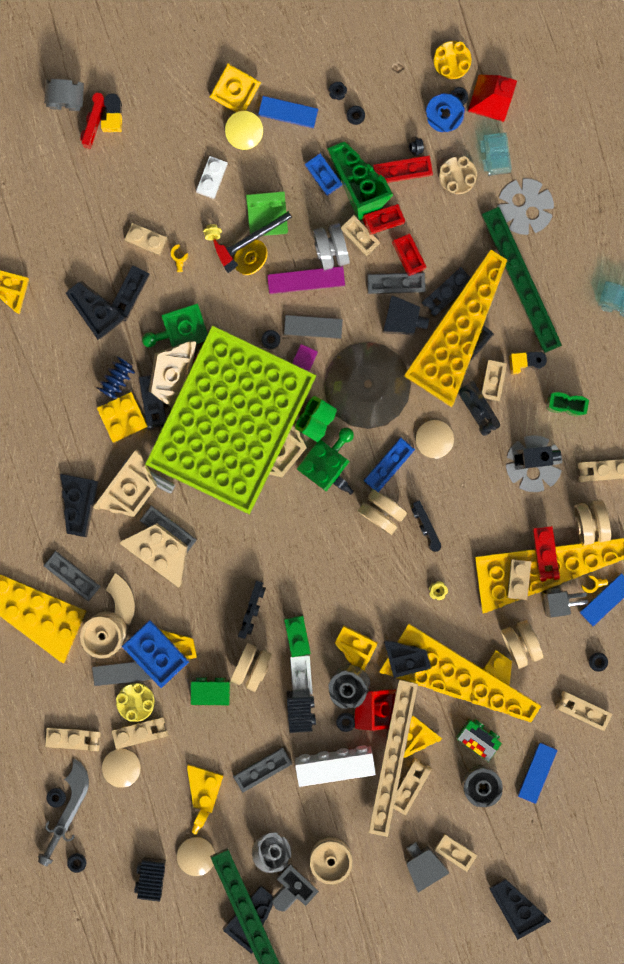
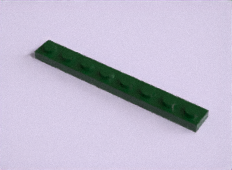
(521, 280)
(244, 907)

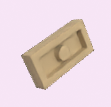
(360, 236)
(146, 239)
(494, 380)
(519, 579)
(455, 852)

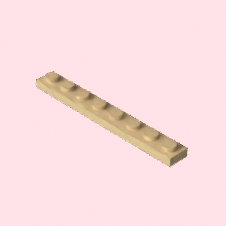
(393, 758)

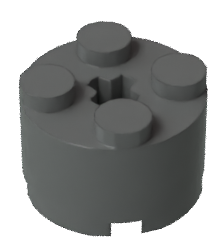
(63, 93)
(356, 694)
(481, 797)

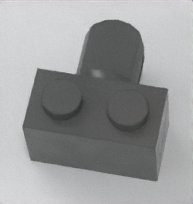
(558, 603)
(294, 887)

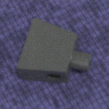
(424, 866)

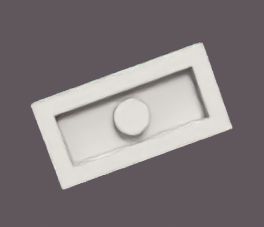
(211, 177)
(301, 673)

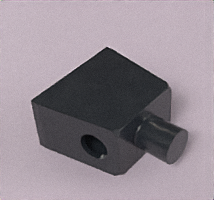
(403, 318)
(531, 457)

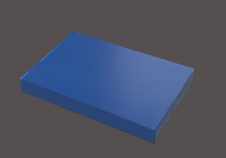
(155, 654)

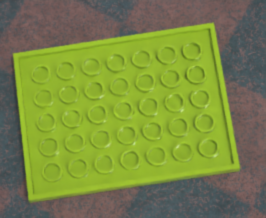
(231, 420)

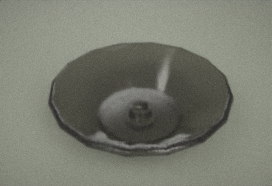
(363, 405)

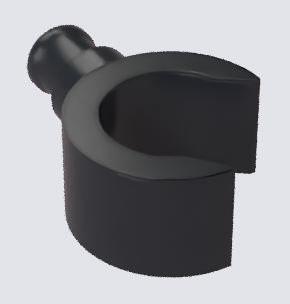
(343, 485)

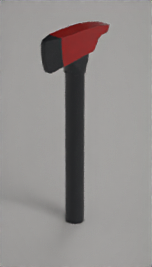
(225, 253)

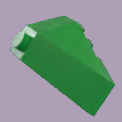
(361, 183)

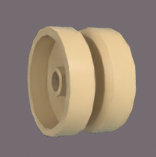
(382, 512)
(592, 522)
(521, 644)
(103, 645)
(251, 667)
(337, 870)

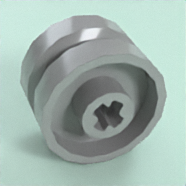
(328, 247)

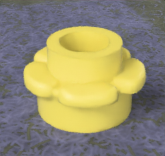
(212, 232)
(438, 585)

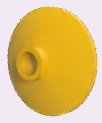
(251, 257)

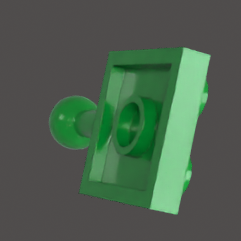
(180, 327)
(325, 463)

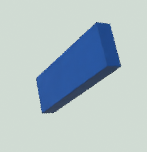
(288, 112)
(389, 465)
(604, 601)
(537, 773)

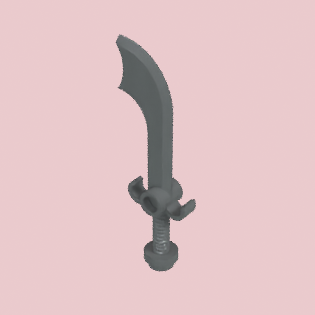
(79, 784)

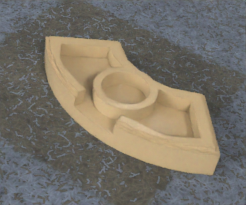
(123, 598)

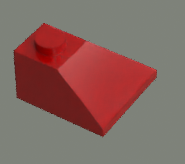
(492, 96)
(375, 710)

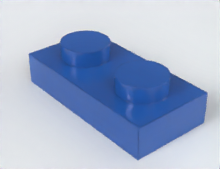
(323, 174)

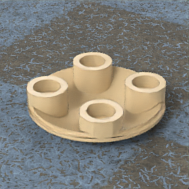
(458, 175)
(434, 439)
(121, 768)
(195, 855)

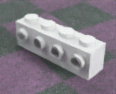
(334, 766)

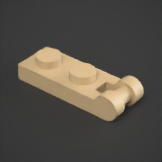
(601, 470)
(584, 711)
(139, 733)
(72, 738)
(410, 786)

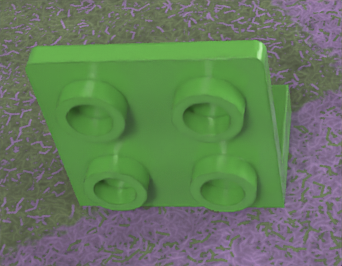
(264, 209)

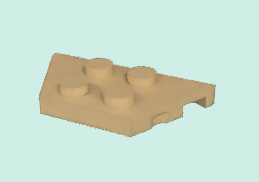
(171, 371)
(290, 452)
(129, 488)
(160, 551)

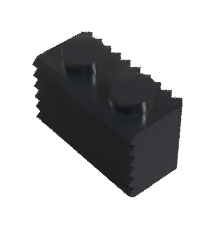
(299, 711)
(151, 879)

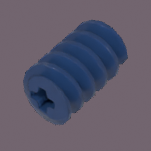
(116, 378)

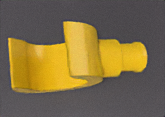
(179, 262)
(597, 583)
(200, 820)

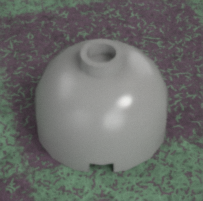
(271, 853)

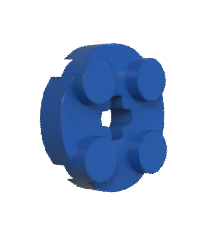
(447, 123)

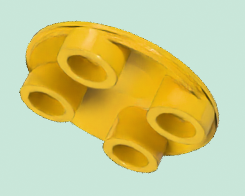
(452, 59)

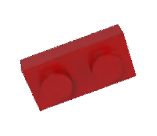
(384, 219)
(409, 254)

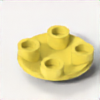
(244, 130)
(135, 702)

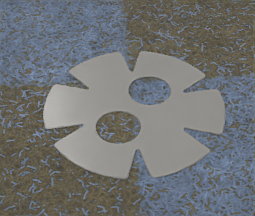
(533, 199)
(547, 473)

